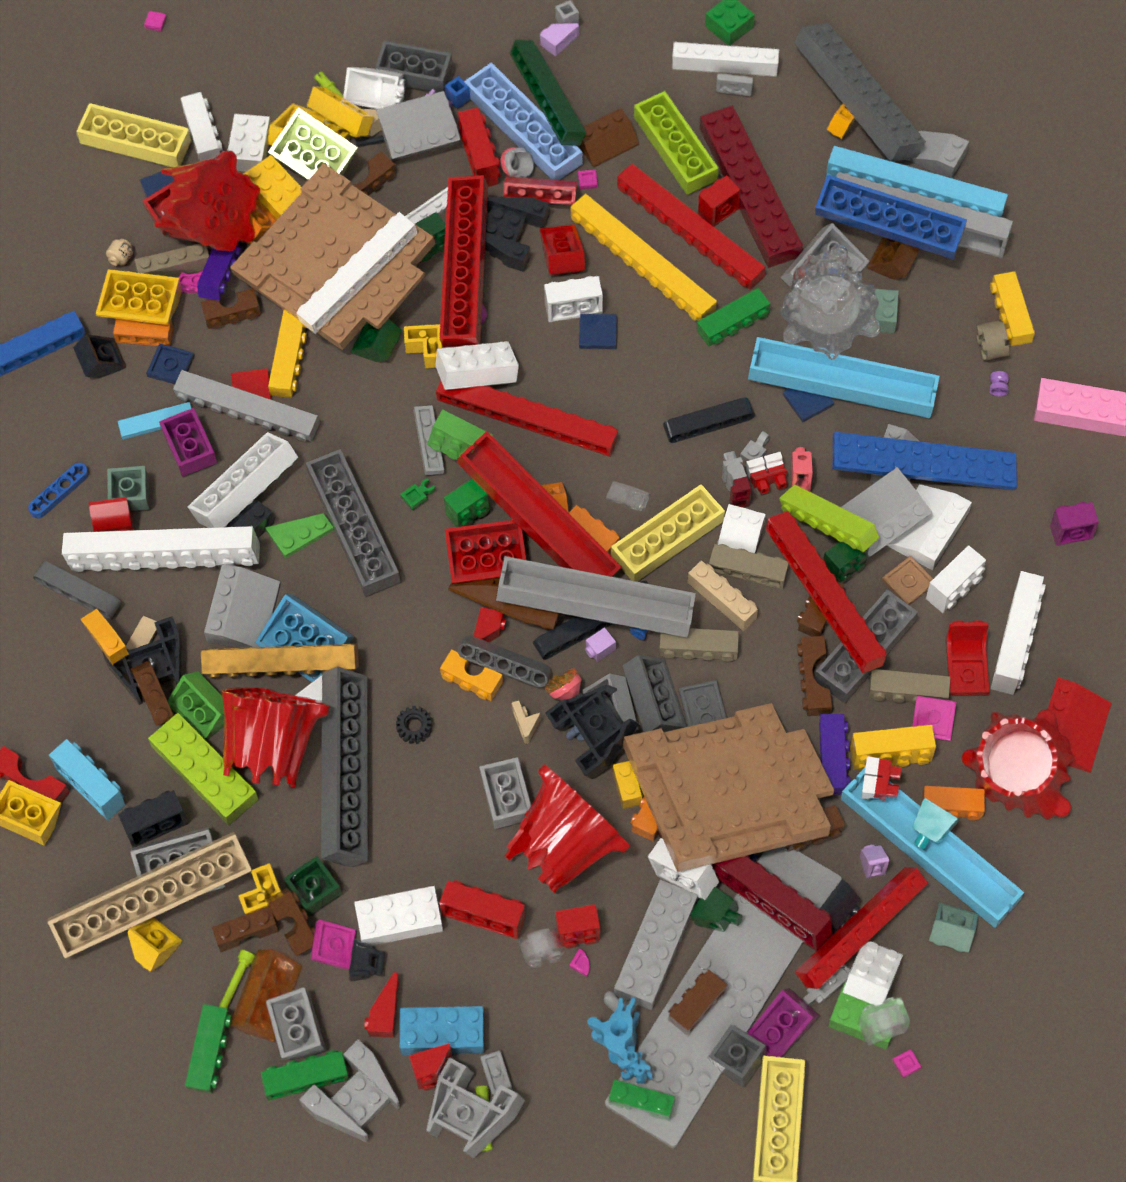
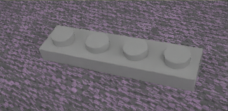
(431, 459)

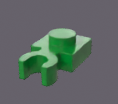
(416, 495)

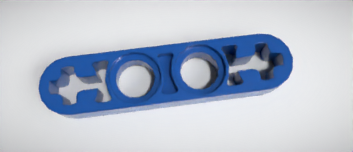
(56, 488)

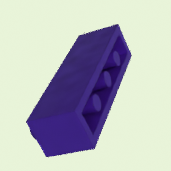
(217, 273)
(833, 750)

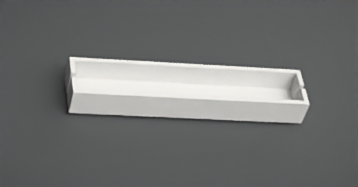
(161, 548)

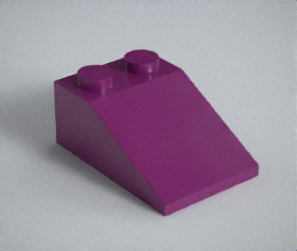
(783, 1023)

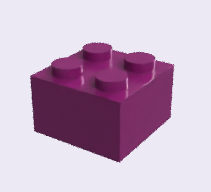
(1074, 523)

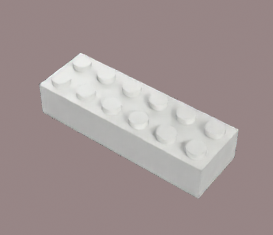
(243, 481)
(1018, 633)

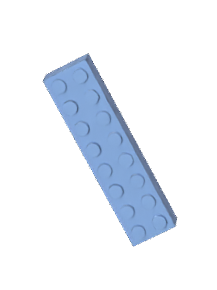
(522, 122)

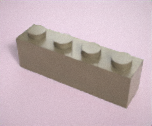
(174, 262)
(749, 566)
(701, 644)
(906, 686)

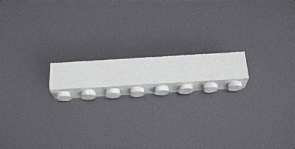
(356, 272)

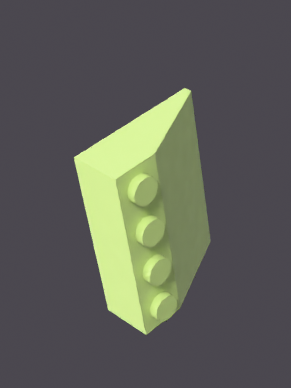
(309, 144)

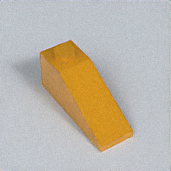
(841, 122)
(105, 636)

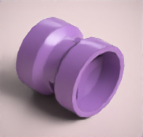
(999, 383)

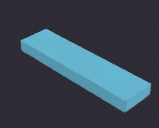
(148, 422)

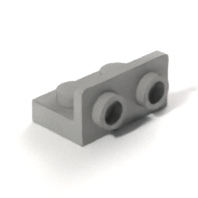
(734, 84)

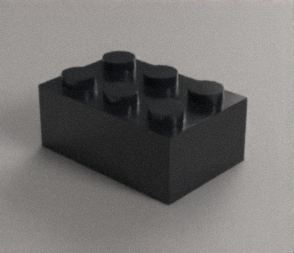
(153, 818)

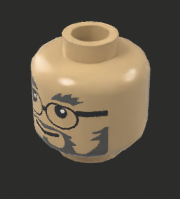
(119, 252)

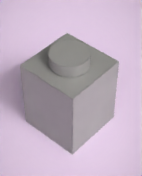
(566, 13)

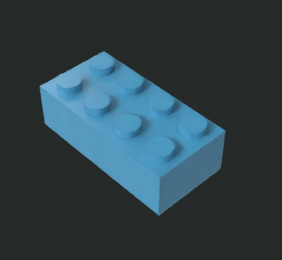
(436, 1026)

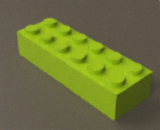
(676, 142)
(203, 769)

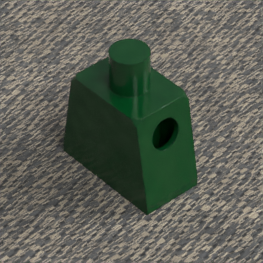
(716, 911)

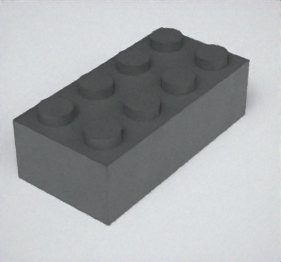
(420, 66)

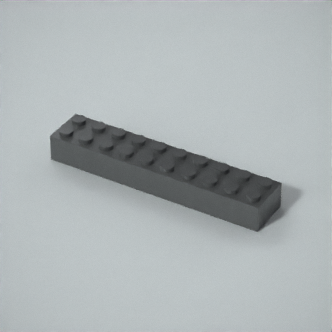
(859, 92)
(344, 768)

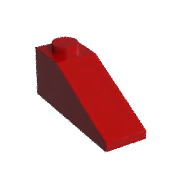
(383, 1012)

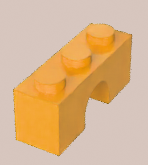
(484, 684)

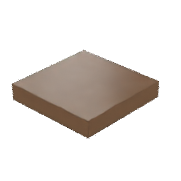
(908, 580)

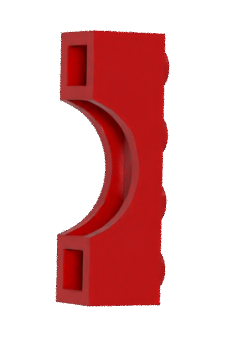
(11, 770)

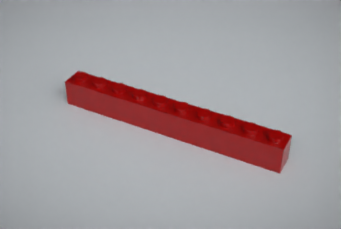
(691, 227)
(532, 417)
(826, 592)

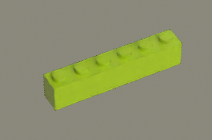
(829, 518)

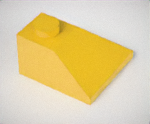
(152, 943)

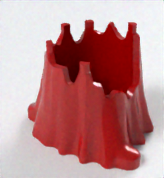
(210, 203)
(267, 731)
(1023, 764)
(562, 833)

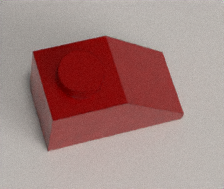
(489, 624)

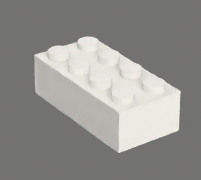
(476, 365)
(398, 916)

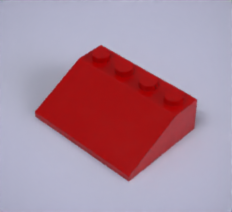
(480, 549)
(1080, 719)

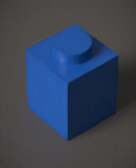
(457, 92)

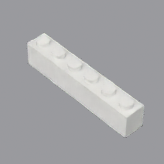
(725, 59)

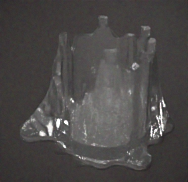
(829, 304)

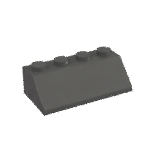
(653, 694)

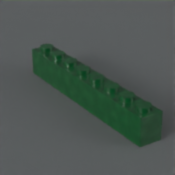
(547, 93)

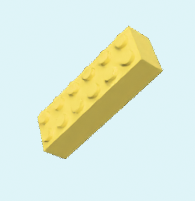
(134, 135)
(667, 533)
(778, 1120)

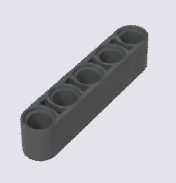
(76, 589)
(494, 661)

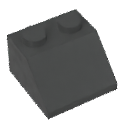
(738, 1055)

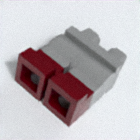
(736, 480)

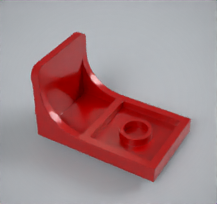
(967, 658)

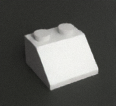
(741, 528)

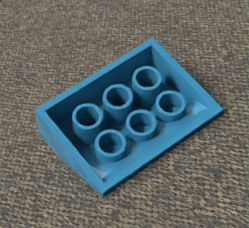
(299, 625)

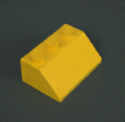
(28, 812)

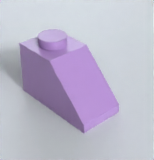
(558, 37)
(874, 861)

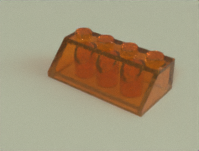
(268, 978)

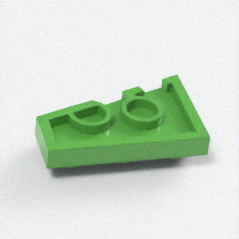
(298, 534)

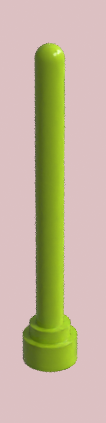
(245, 959)

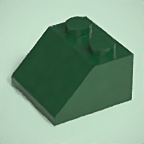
(376, 343)

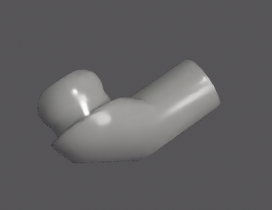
(612, 1001)

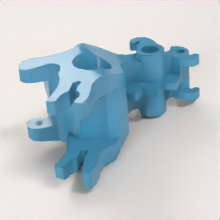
(620, 1039)

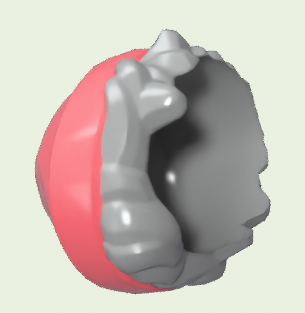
(517, 162)

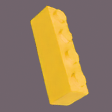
(340, 111)
(1012, 308)

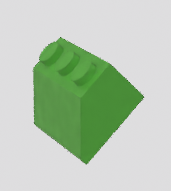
(198, 704)

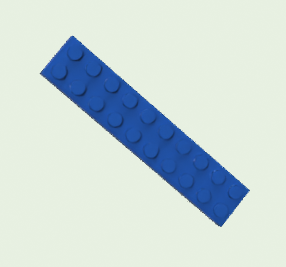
(924, 460)

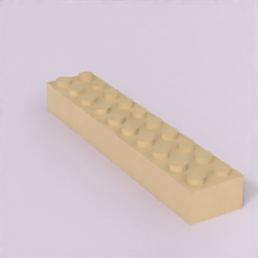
(149, 894)

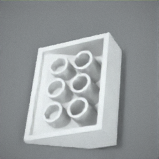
(933, 534)

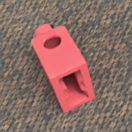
(801, 464)

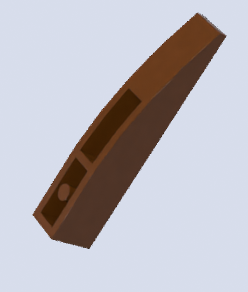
(486, 593)

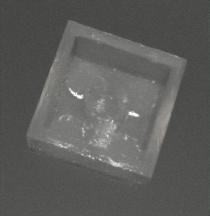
(883, 1020)

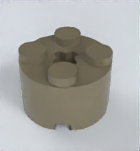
(992, 338)

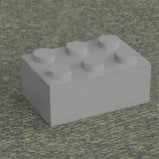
(505, 792)

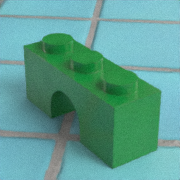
(640, 1098)

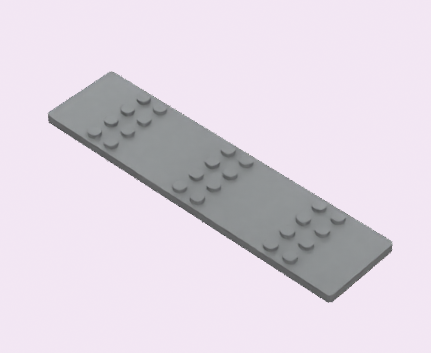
(751, 963)

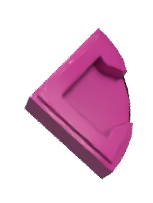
(580, 963)

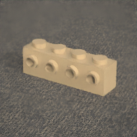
(722, 595)

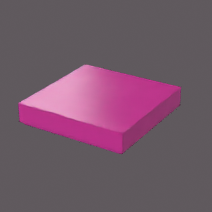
(936, 713)
(333, 944)

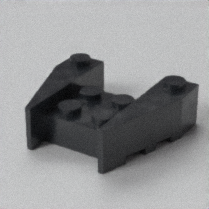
(506, 224)
(162, 654)
(597, 724)

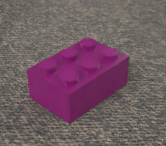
(188, 442)

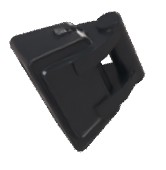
(361, 961)

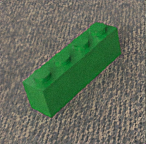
(733, 317)
(207, 1049)
(301, 1076)

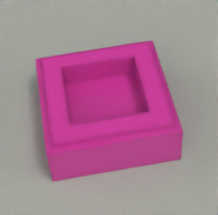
(155, 21)
(587, 179)
(906, 1063)

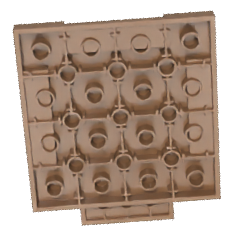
(319, 237)
(730, 786)

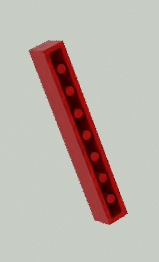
(861, 927)

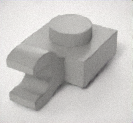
(755, 450)

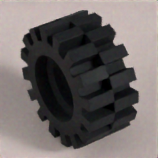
(408, 715)

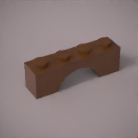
(380, 171)
(817, 698)

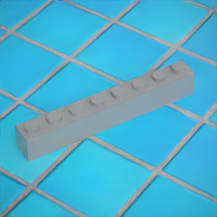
(246, 406)

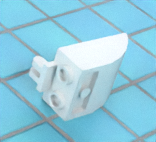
(373, 87)

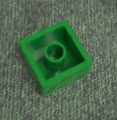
(729, 20)
(466, 504)

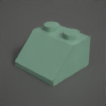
(953, 927)

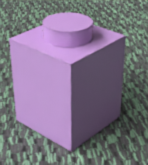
(600, 645)

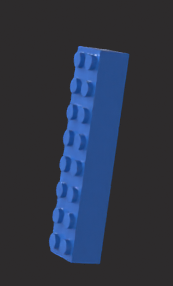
(890, 217)

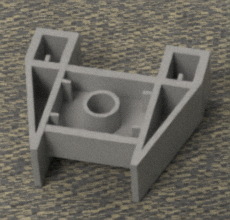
(357, 1100)
(467, 1113)

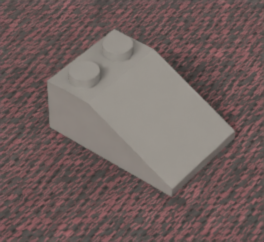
(941, 153)

